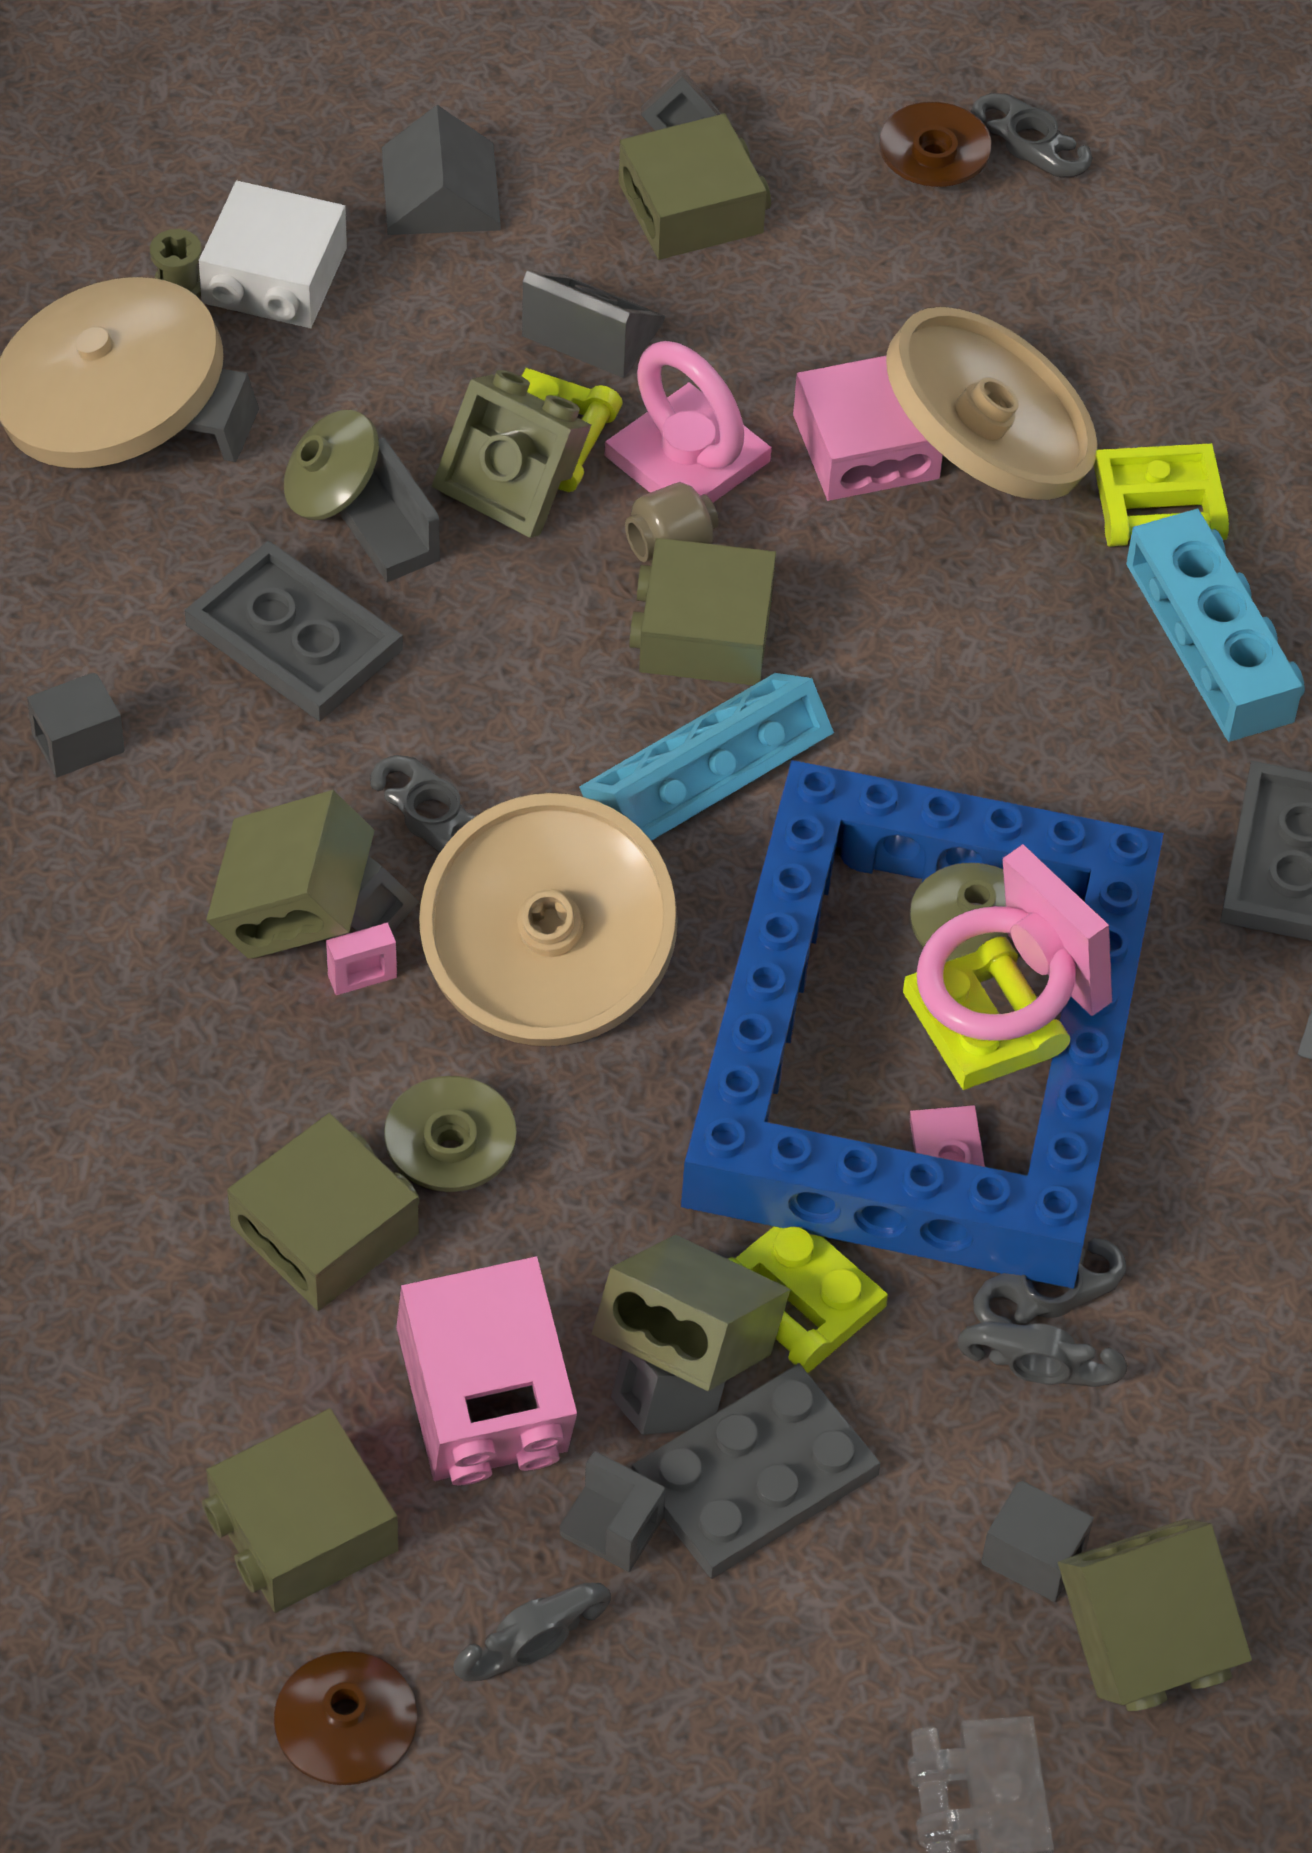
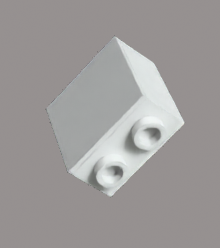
(273, 254)

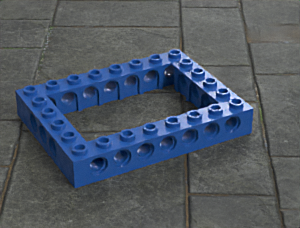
(881, 1193)

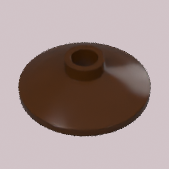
(935, 144)
(353, 1745)

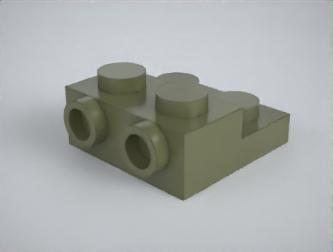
(511, 451)

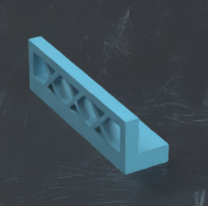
(714, 754)

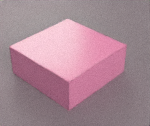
(361, 958)

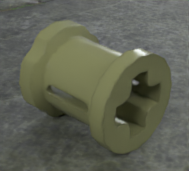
(176, 258)

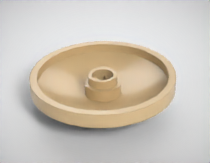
(108, 372)
(991, 403)
(548, 919)

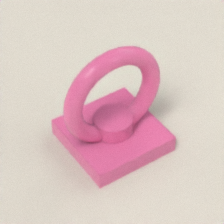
(688, 434)
(1052, 934)

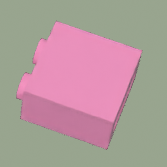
(860, 431)

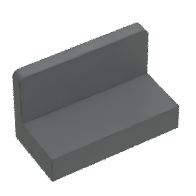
(394, 519)

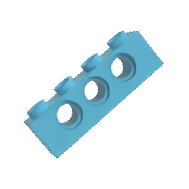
(1215, 624)

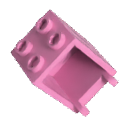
(477, 1339)

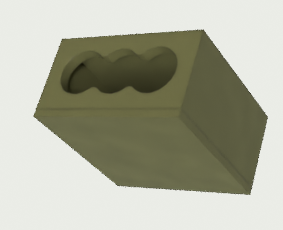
(693, 186)
(704, 611)
(291, 875)
(324, 1210)
(690, 1312)
(300, 1511)
(1155, 1614)

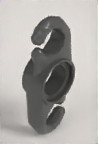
(1041, 152)
(422, 787)
(1032, 1304)
(1042, 1354)
(532, 1632)

